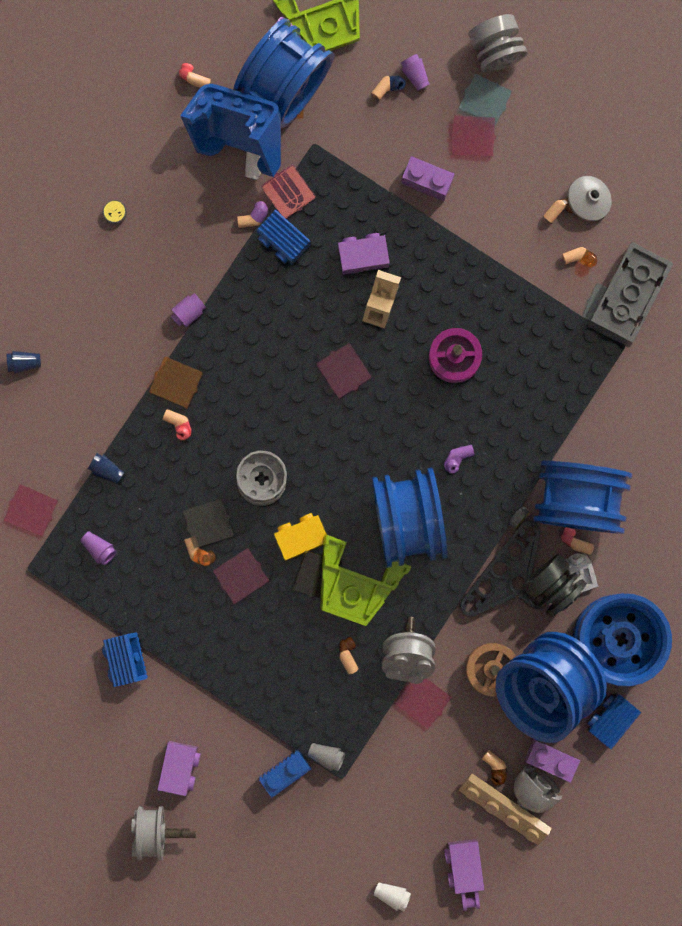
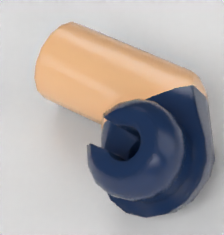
(388, 83)

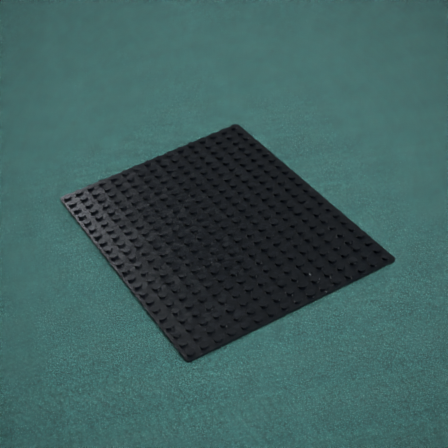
(263, 391)

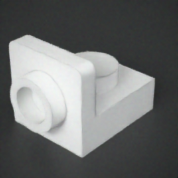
(583, 566)

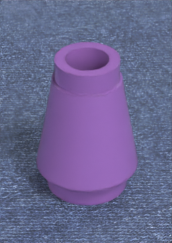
(415, 71)
(98, 548)

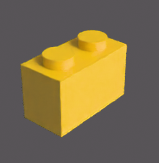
(300, 537)

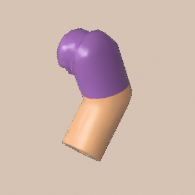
(255, 218)

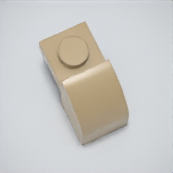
(381, 299)

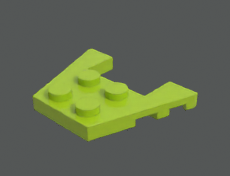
(329, 24)
(351, 593)

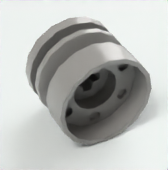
(497, 43)
(264, 464)

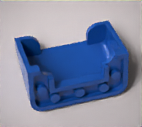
(235, 119)

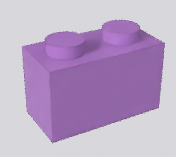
(427, 178)
(363, 253)
(552, 760)
(178, 768)

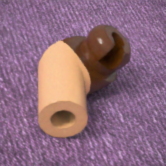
(556, 208)
(345, 655)
(498, 768)

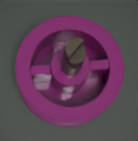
(455, 355)

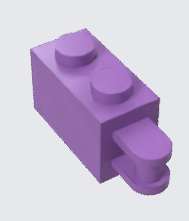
(466, 870)

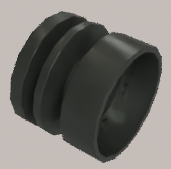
(554, 585)

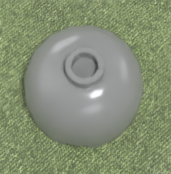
(535, 791)

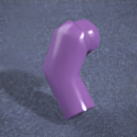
(455, 457)

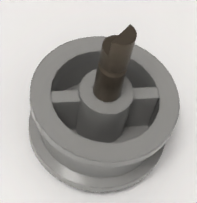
(408, 655)
(152, 833)

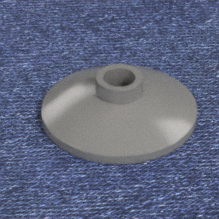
(582, 202)

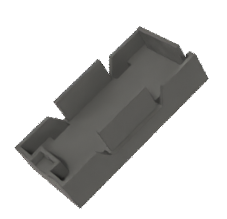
(630, 294)

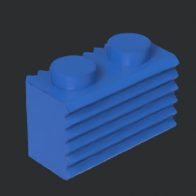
(283, 238)
(124, 659)
(613, 720)
(284, 773)

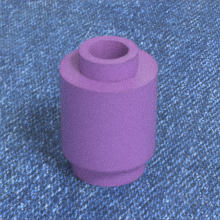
(187, 310)

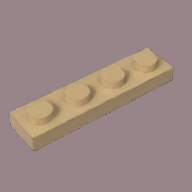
(505, 809)

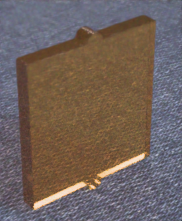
(176, 382)

